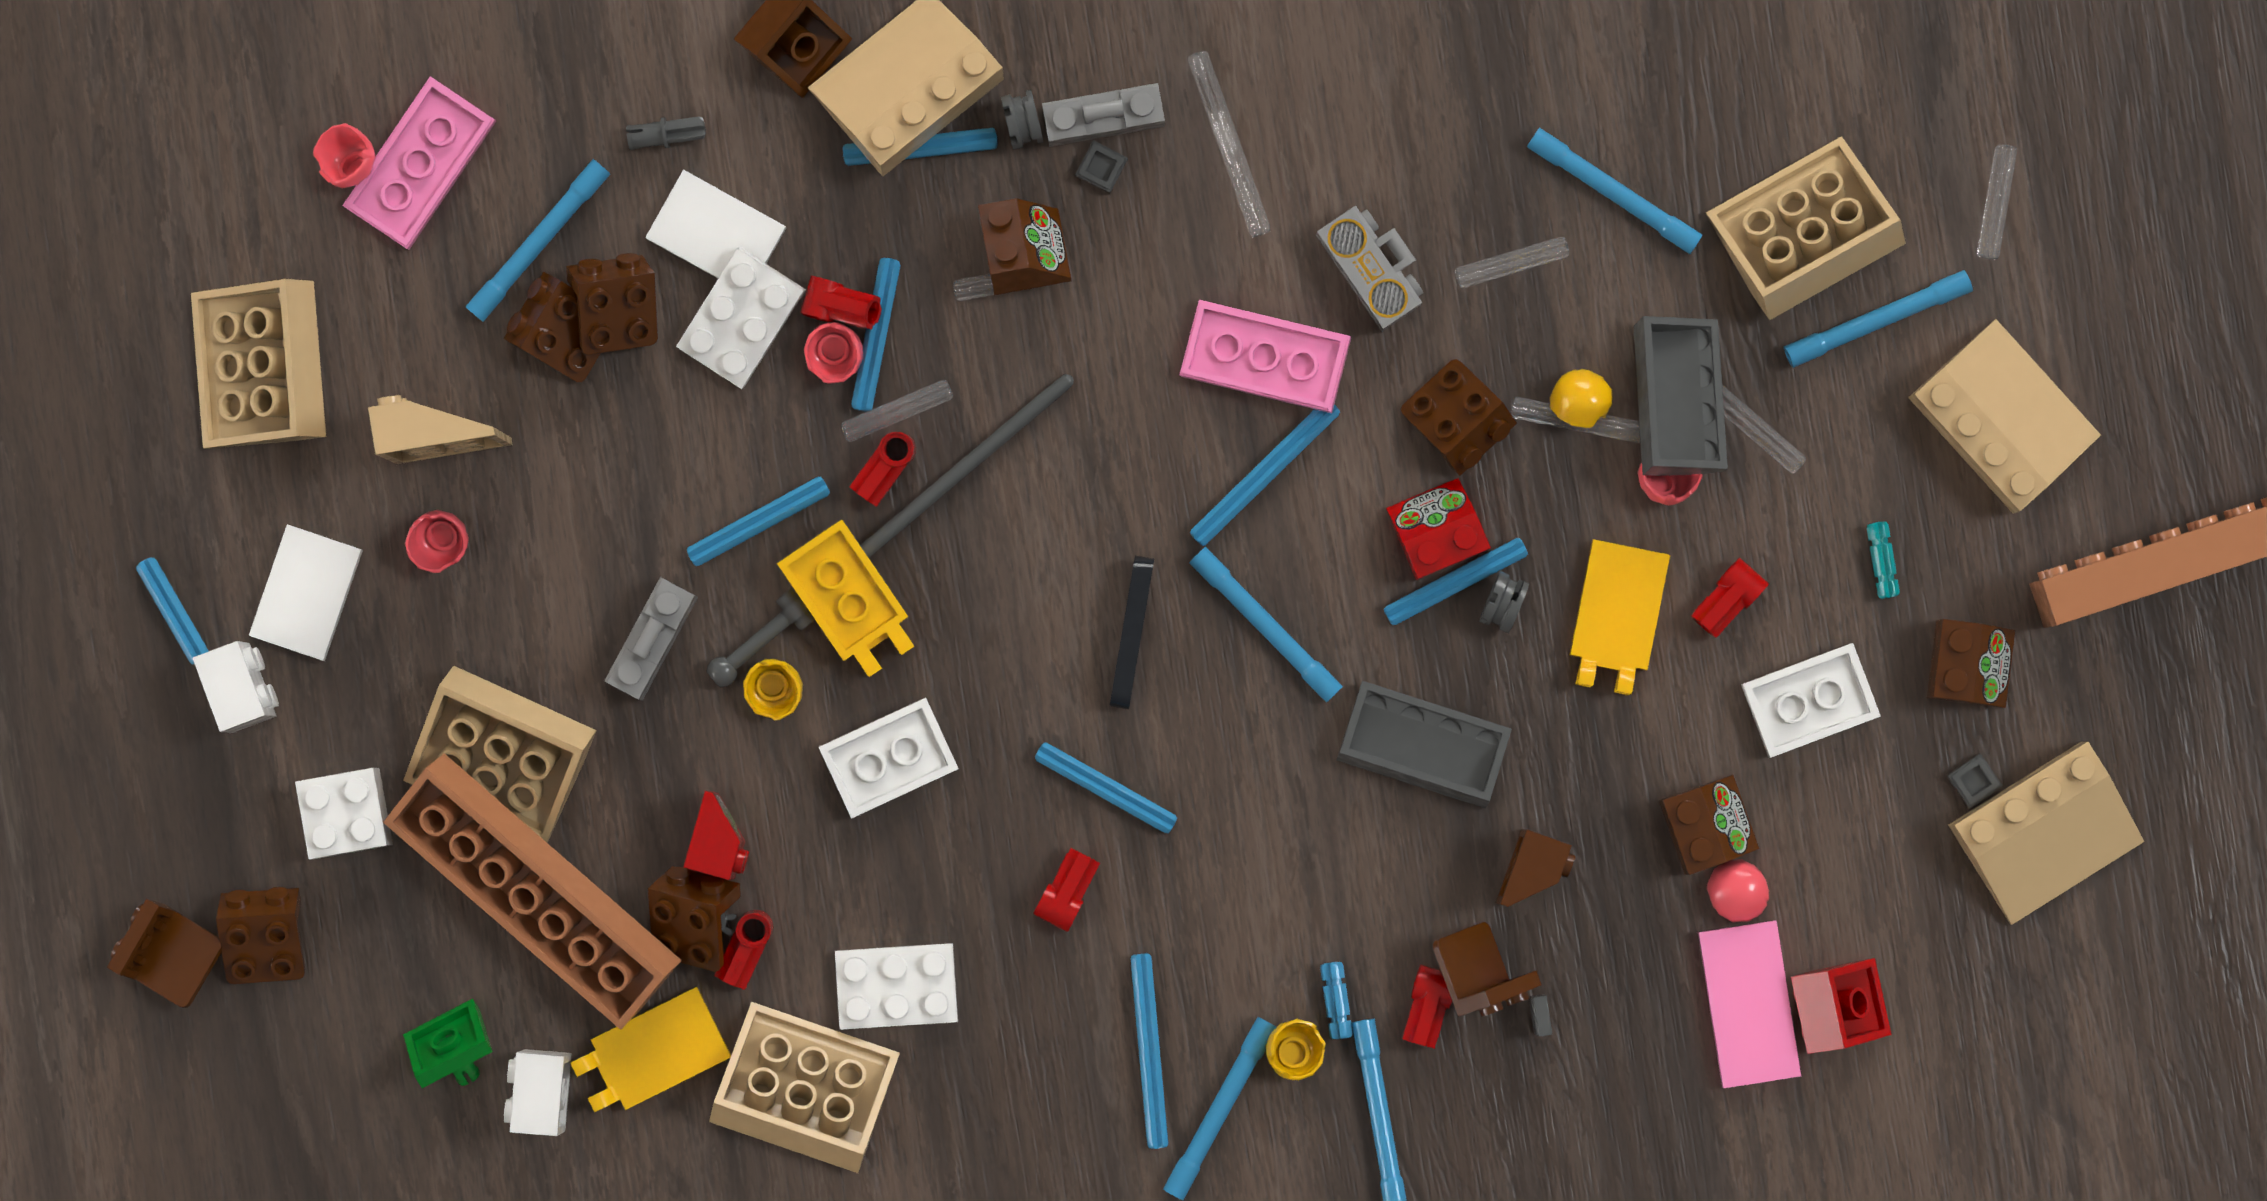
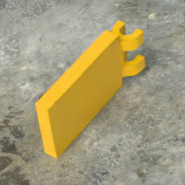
(846, 595)
(1618, 612)
(654, 1051)

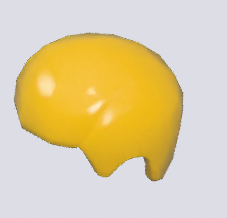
(1581, 398)
(773, 689)
(1295, 1049)

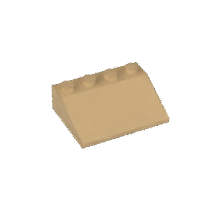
(907, 82)
(1806, 227)
(258, 364)
(2005, 417)
(416, 432)
(505, 744)
(2047, 832)
(804, 1087)

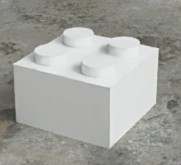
(236, 686)
(343, 813)
(538, 1092)

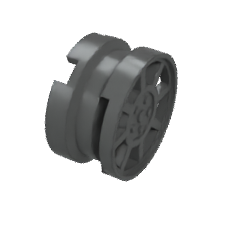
(1021, 119)
(1504, 602)

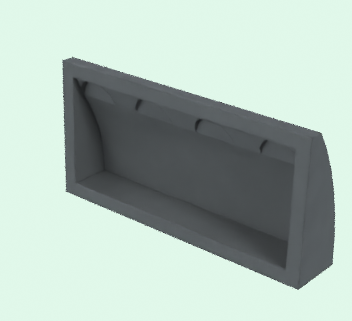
(1680, 396)
(1424, 744)

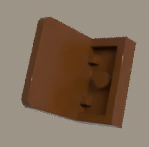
(614, 303)
(550, 328)
(1459, 416)
(688, 913)
(260, 935)
(166, 952)
(1477, 973)

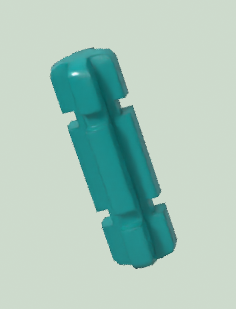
(1883, 559)

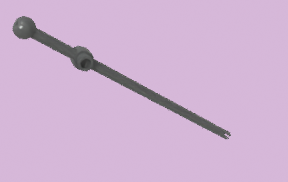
(723, 669)

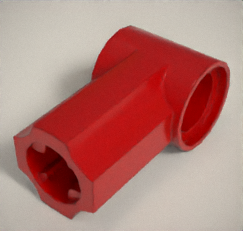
(831, 301)
(882, 471)
(1735, 591)
(1063, 897)
(744, 952)
(1428, 1007)

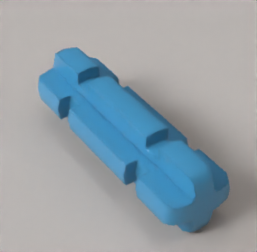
(1336, 1000)

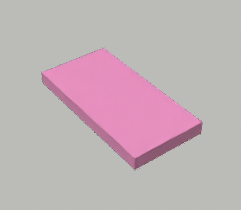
(419, 163)
(1265, 356)
(1749, 1004)

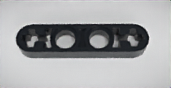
(1131, 632)

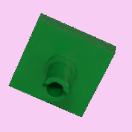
(449, 1045)

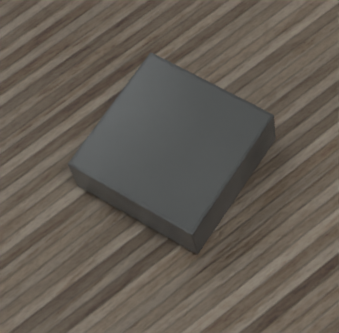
(1101, 167)
(1974, 780)
(1540, 1015)

